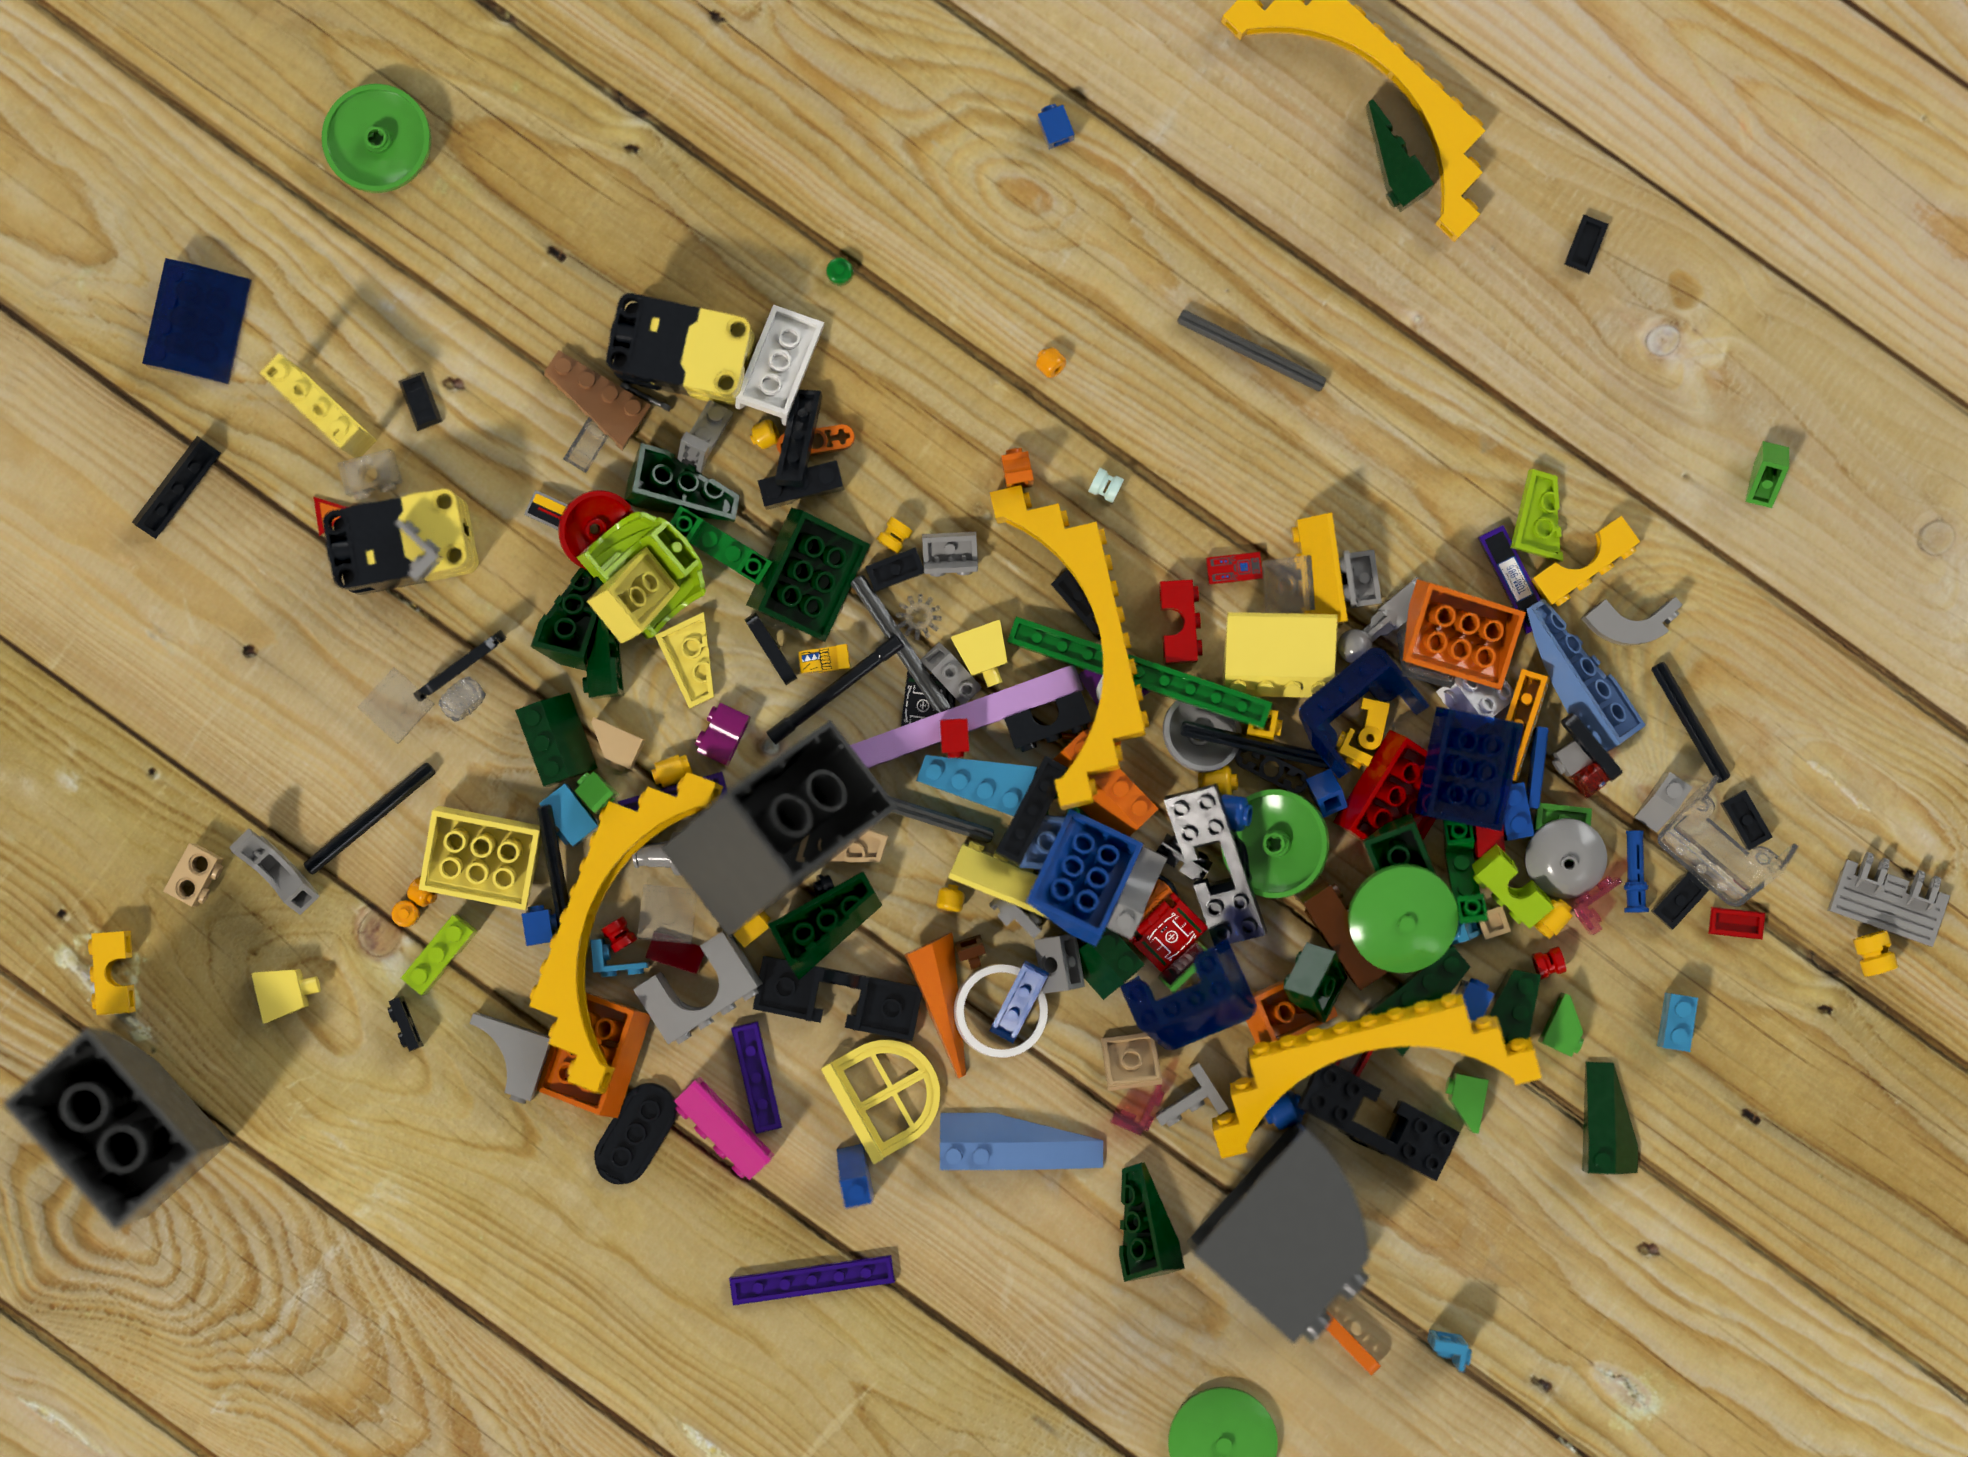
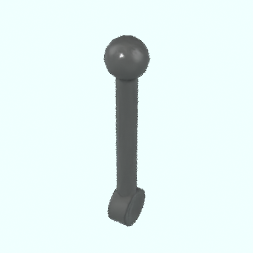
(625, 385)

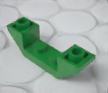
(721, 545)
(1459, 860)

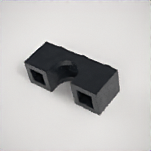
(819, 481)
(1071, 716)

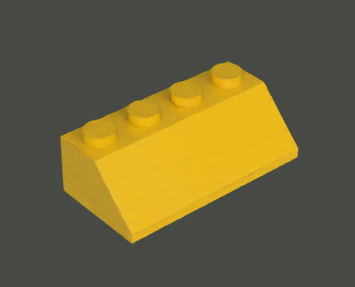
(1318, 539)

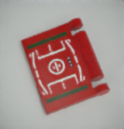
(1168, 932)

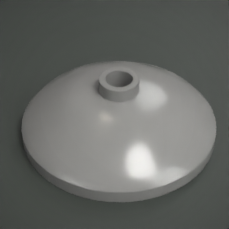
(1194, 754)
(1562, 841)

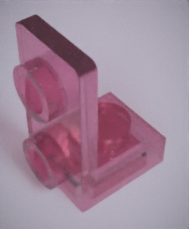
(1590, 918)
(1127, 1119)

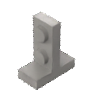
(704, 435)
(1193, 1099)

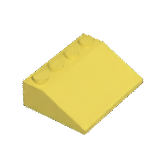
(1279, 653)
(480, 857)

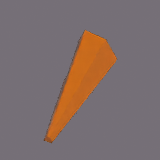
(937, 979)

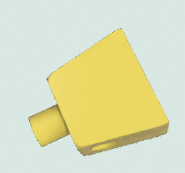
(983, 651)
(282, 992)

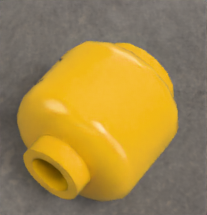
(1223, 777)

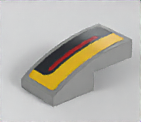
(545, 509)

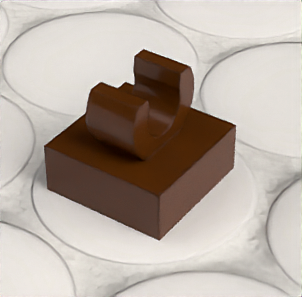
(971, 949)

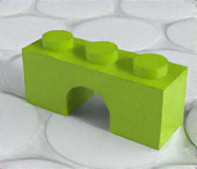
(1526, 903)
(438, 954)

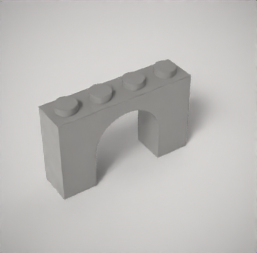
(675, 1017)

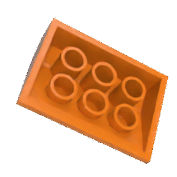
(1461, 634)
(620, 1037)

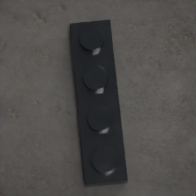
(798, 438)
(176, 487)
(1031, 811)

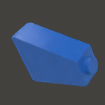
(854, 1176)

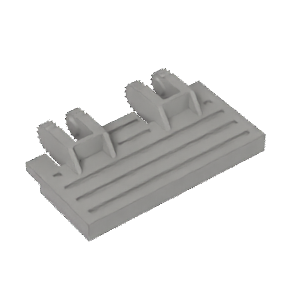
(1885, 901)

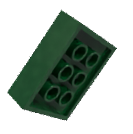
(808, 574)

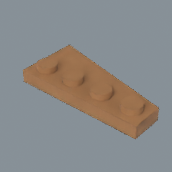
(606, 403)

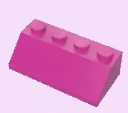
(724, 1129)

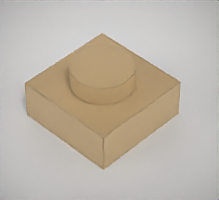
(1496, 924)

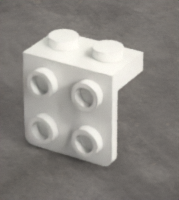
(1475, 697)

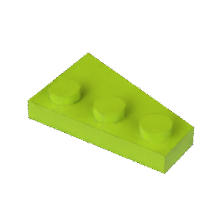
(1537, 520)

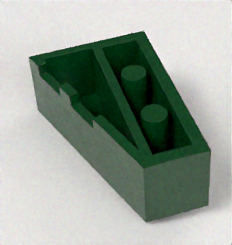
(1515, 1004)

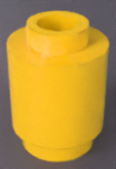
(671, 770)
(1555, 919)

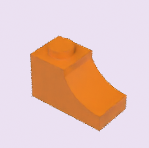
(1017, 468)

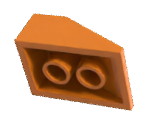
(1279, 1016)

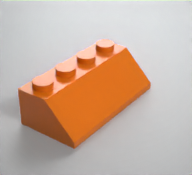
(1118, 799)

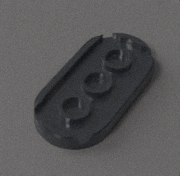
(459, 666)
(636, 1133)

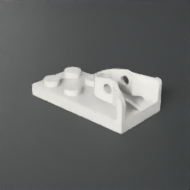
(779, 362)

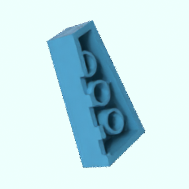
(983, 782)

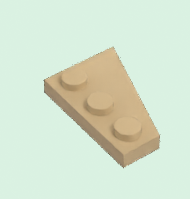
(866, 849)

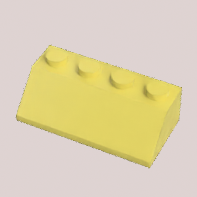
(994, 875)

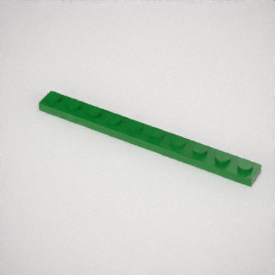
(1149, 675)

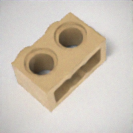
(188, 871)

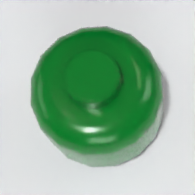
(839, 271)

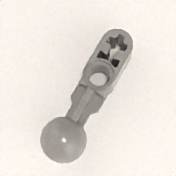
(1389, 617)

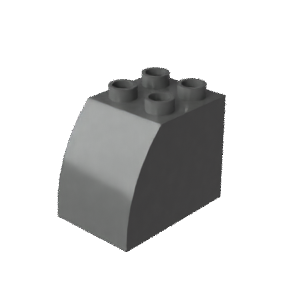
(747, 841)
(116, 1125)
(1289, 1236)

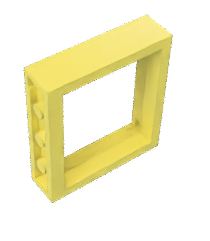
(318, 406)

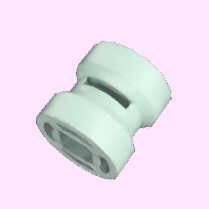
(1100, 482)

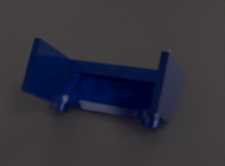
(1370, 673)

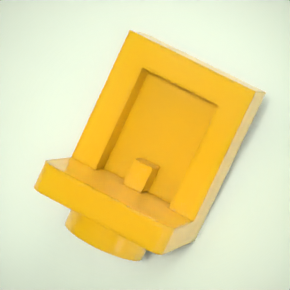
(1354, 756)

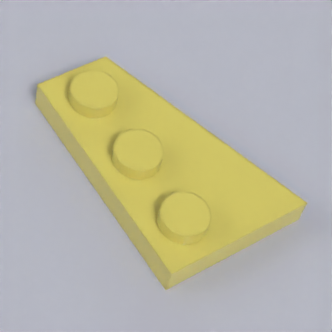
(689, 658)

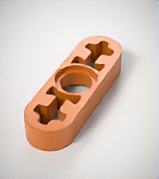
(837, 446)
(1360, 1354)

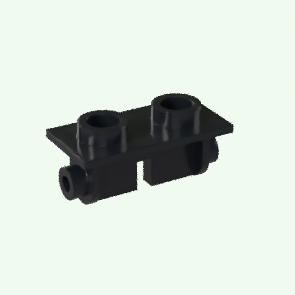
(1194, 869)

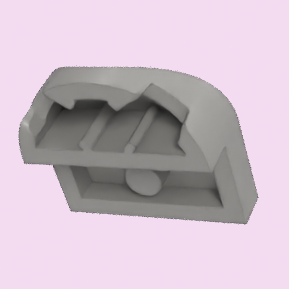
(1008, 912)

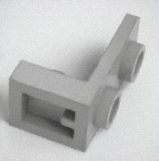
(424, 564)
(951, 673)

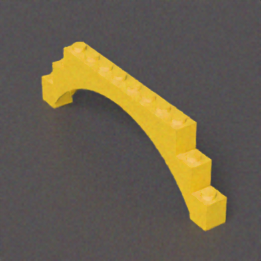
(1345, 25)
(1119, 708)
(562, 977)
(1426, 1024)

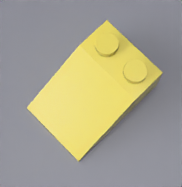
(634, 596)

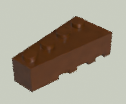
(1331, 917)

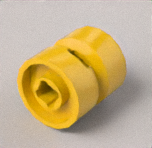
(1875, 953)

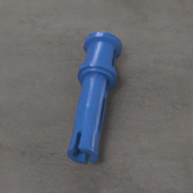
(1635, 886)

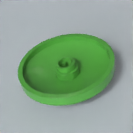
(376, 138)
(1284, 843)
(1403, 918)
(1222, 1425)

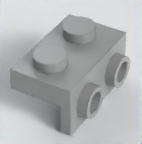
(950, 553)

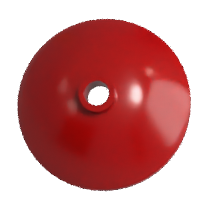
(582, 512)

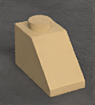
(617, 745)

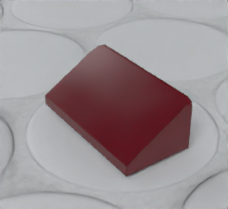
(678, 955)

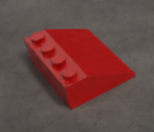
(1387, 789)

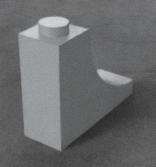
(1136, 892)
(523, 1052)

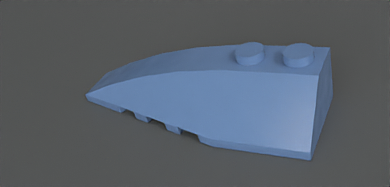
(1580, 682)
(1010, 1143)

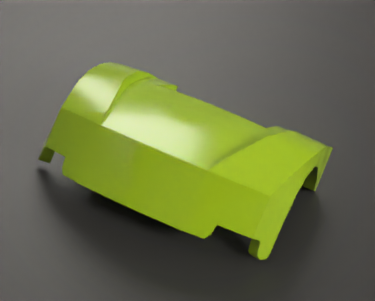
(667, 545)

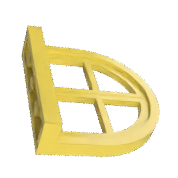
(856, 1109)

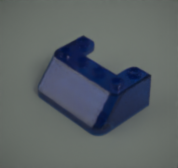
(1198, 1010)

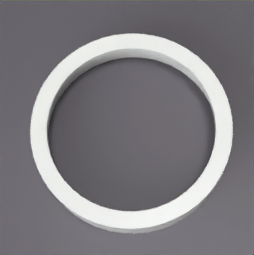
(963, 1029)

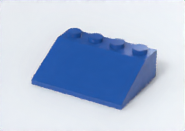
(1084, 876)

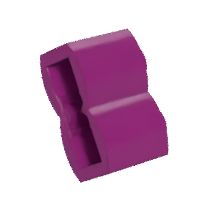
(723, 734)

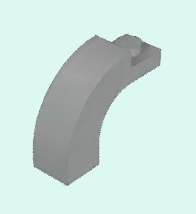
(1616, 629)
(276, 870)

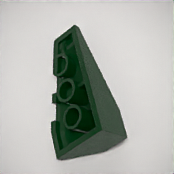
(1402, 175)
(665, 484)
(571, 624)
(604, 665)
(1607, 1128)
(1148, 1238)

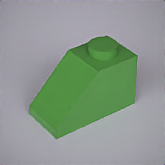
(1768, 474)
(595, 791)
(1563, 1028)
(1468, 1098)

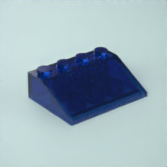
(196, 321)
(1469, 768)

